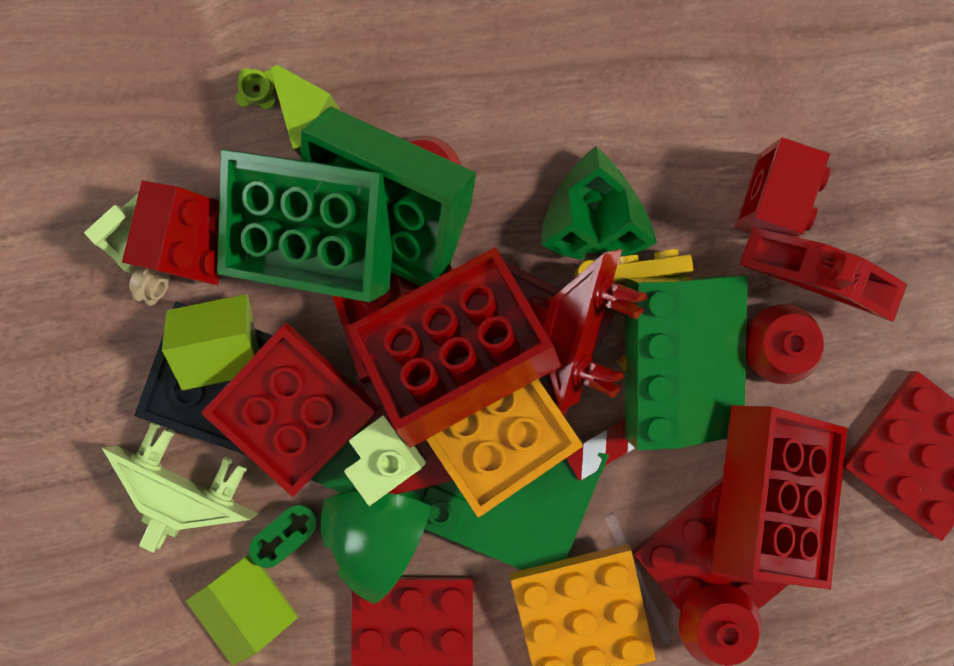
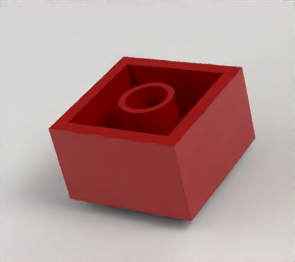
(784, 188)
(174, 233)

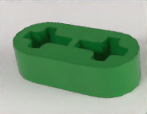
(290, 542)

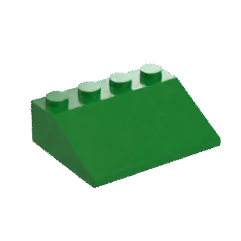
(423, 191)
(304, 225)
(684, 360)

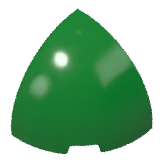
(596, 212)
(372, 540)

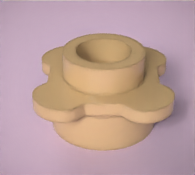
(148, 285)

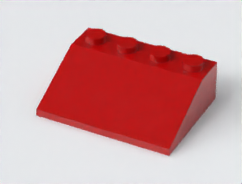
(453, 347)
(779, 497)

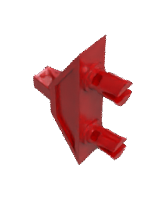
(824, 271)
(573, 324)

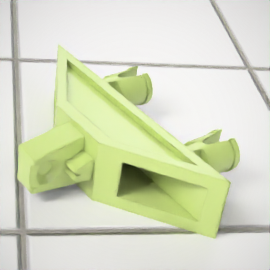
(170, 499)

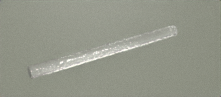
(645, 592)

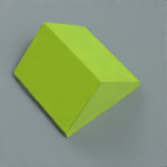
(299, 102)
(209, 341)
(242, 610)

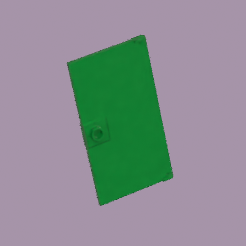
(522, 531)

